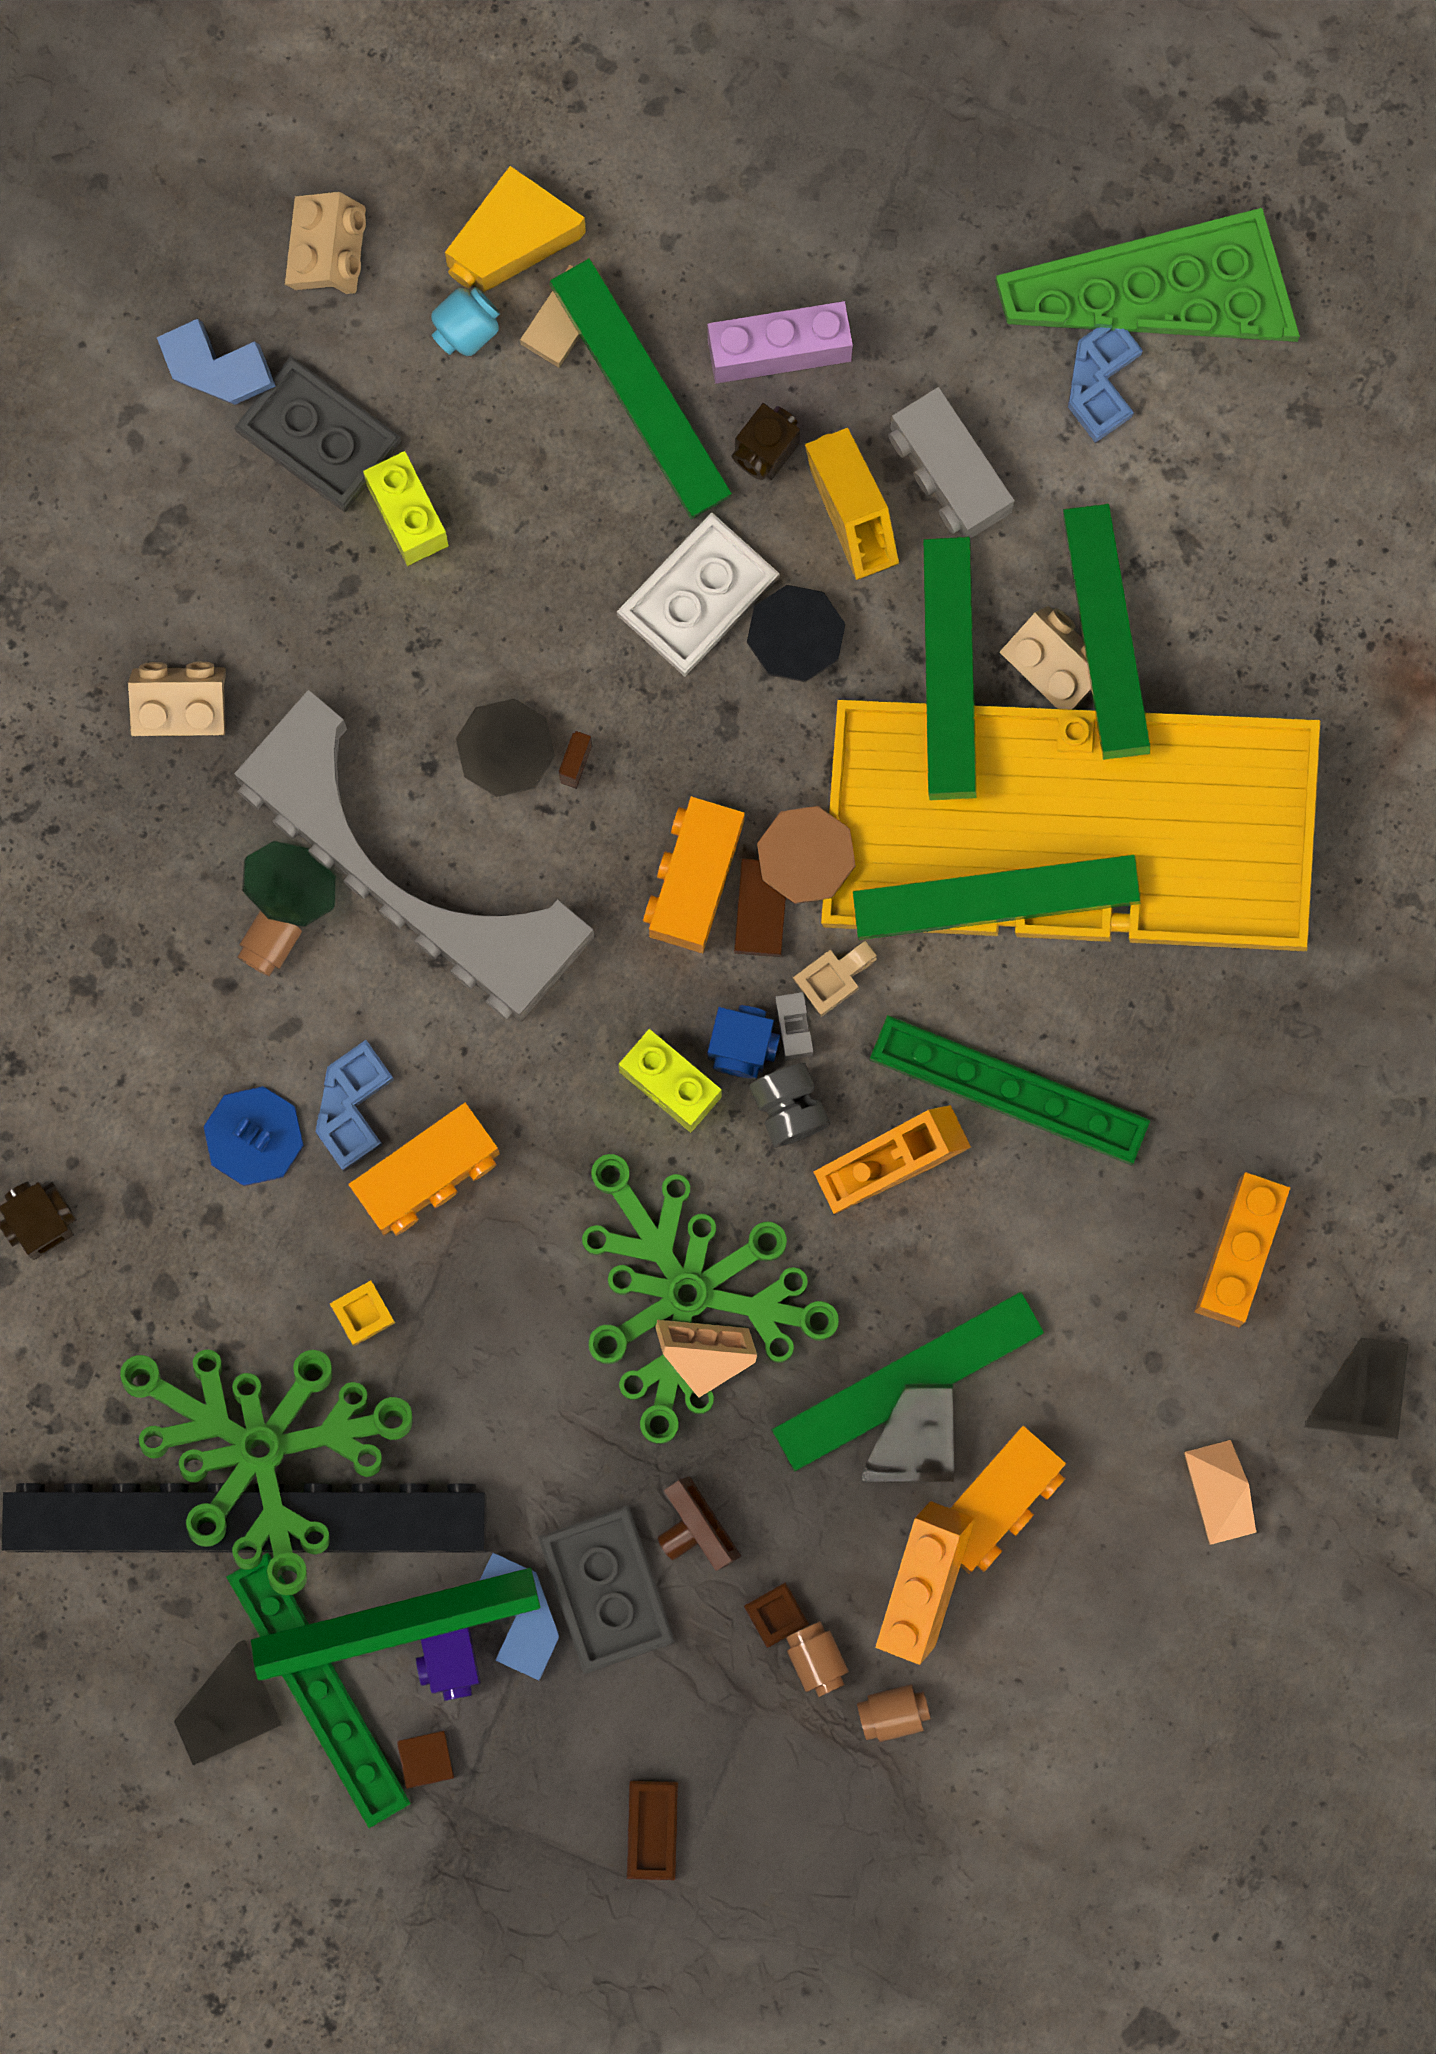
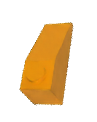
(892, 1158)

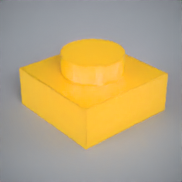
(362, 1313)

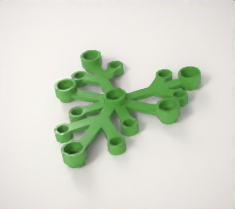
(657, 1247)
(212, 1421)

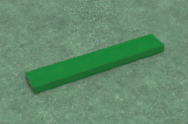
(640, 388)
(1106, 632)
(949, 669)
(996, 897)
(1009, 1090)
(937, 1362)
(394, 1624)
(325, 1703)

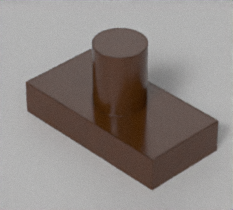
(696, 1527)

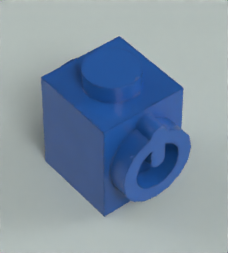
(742, 1041)

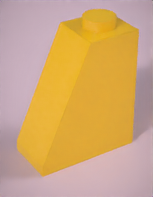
(511, 232)
(853, 503)

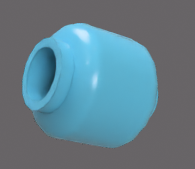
(465, 321)

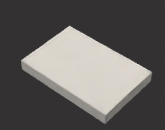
(698, 594)

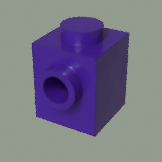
(449, 1664)

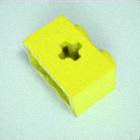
(406, 508)
(670, 1080)

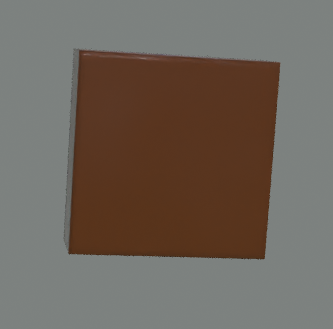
(575, 759)
(776, 1615)
(425, 1759)

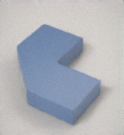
(228, 378)
(1092, 395)
(347, 1085)
(531, 1634)

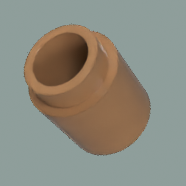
(268, 944)
(817, 1659)
(893, 1713)

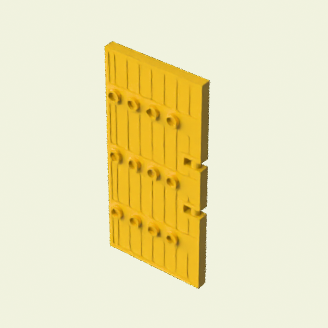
(1210, 815)

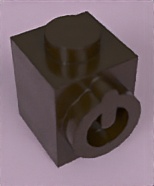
(766, 442)
(36, 1218)

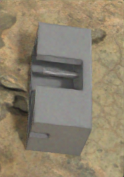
(794, 1026)

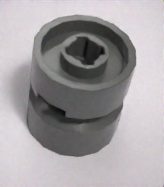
(789, 1105)

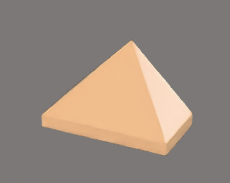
(705, 1352)
(1221, 1492)

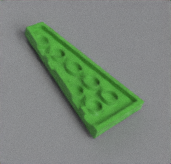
(1185, 281)

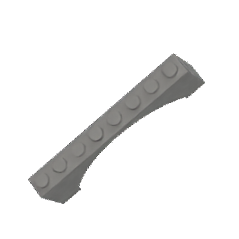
(504, 955)

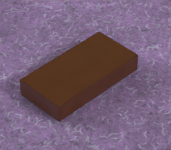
(759, 914)
(652, 1830)

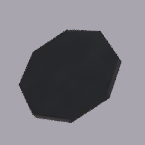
(796, 633)

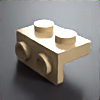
(325, 242)
(1051, 657)
(177, 700)

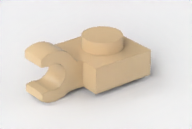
(830, 980)

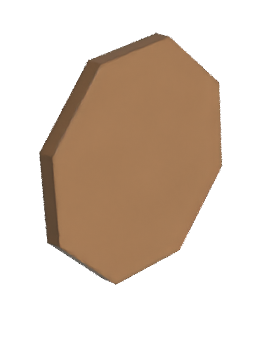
(806, 854)

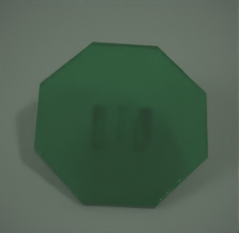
(288, 884)

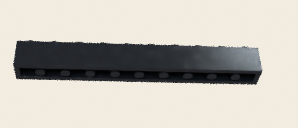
(157, 1520)

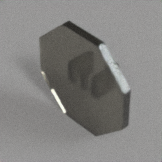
(505, 747)

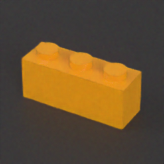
(694, 874)
(425, 1170)
(1242, 1250)
(1003, 1494)
(925, 1582)

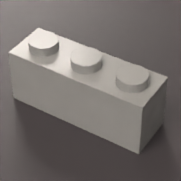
(950, 465)

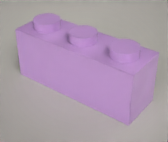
(780, 342)

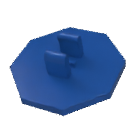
(253, 1136)

